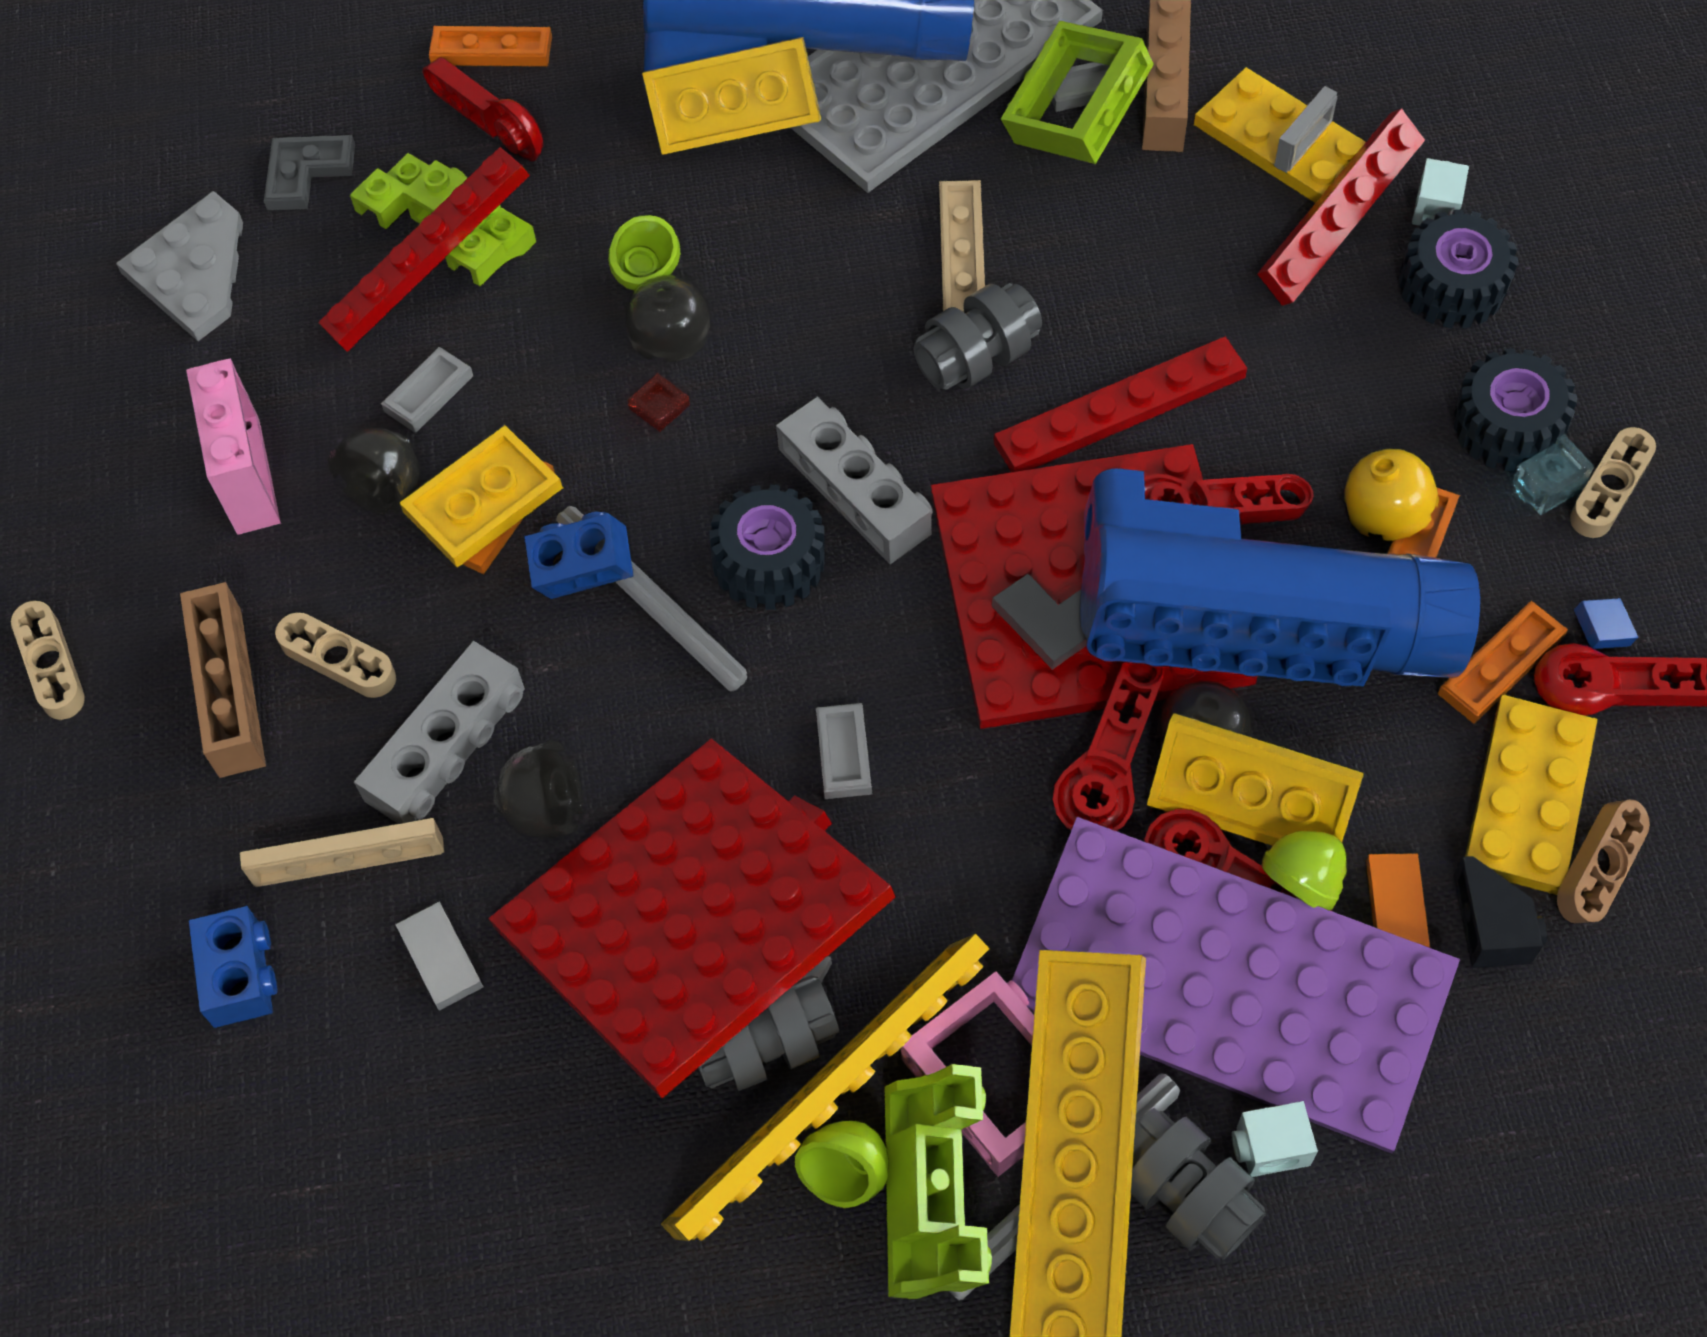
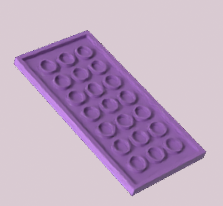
(1252, 981)

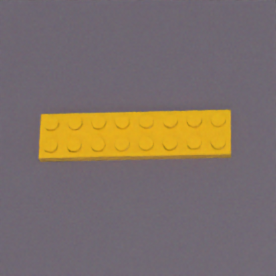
(814, 1101)
(1078, 1146)

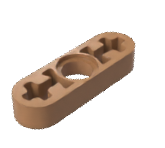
(1585, 869)

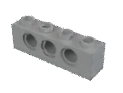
(889, 530)
(444, 710)

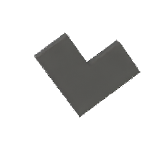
(297, 160)
(1044, 625)

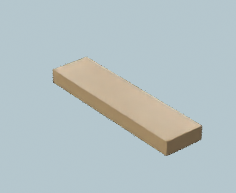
(961, 241)
(342, 852)

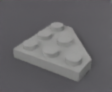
(190, 265)

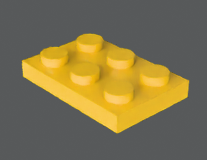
(481, 495)

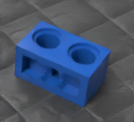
(579, 565)
(222, 969)

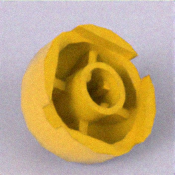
(1390, 494)

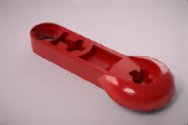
(493, 115)
(1229, 493)
(1617, 680)
(1108, 759)
(1209, 842)

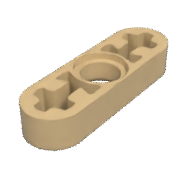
(1612, 499)
(62, 671)
(344, 672)

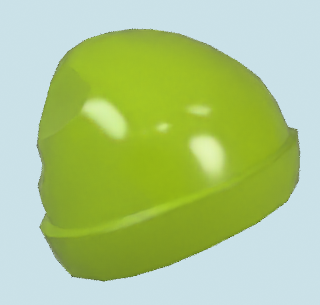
(643, 250)
(1308, 866)
(843, 1163)

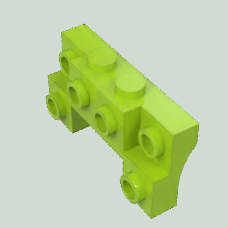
(421, 190)
(925, 1186)

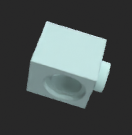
(1440, 189)
(1274, 1139)

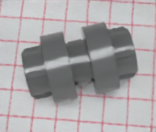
(962, 344)
(786, 1027)
(1206, 1199)

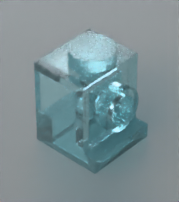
(1552, 475)

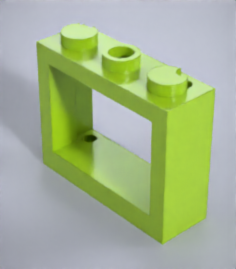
(1127, 70)

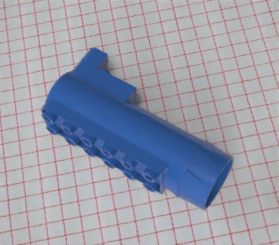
(903, 28)
(1192, 594)

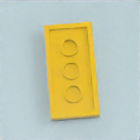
(732, 95)
(1252, 117)
(1251, 783)
(1531, 793)

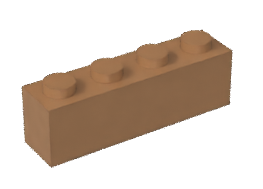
(1168, 80)
(222, 680)

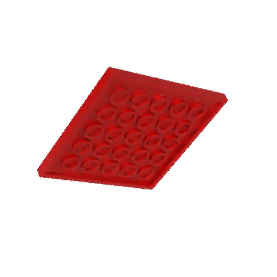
(1034, 525)
(690, 914)

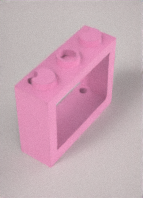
(231, 454)
(919, 1057)

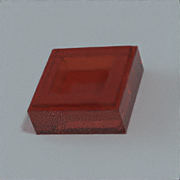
(658, 402)

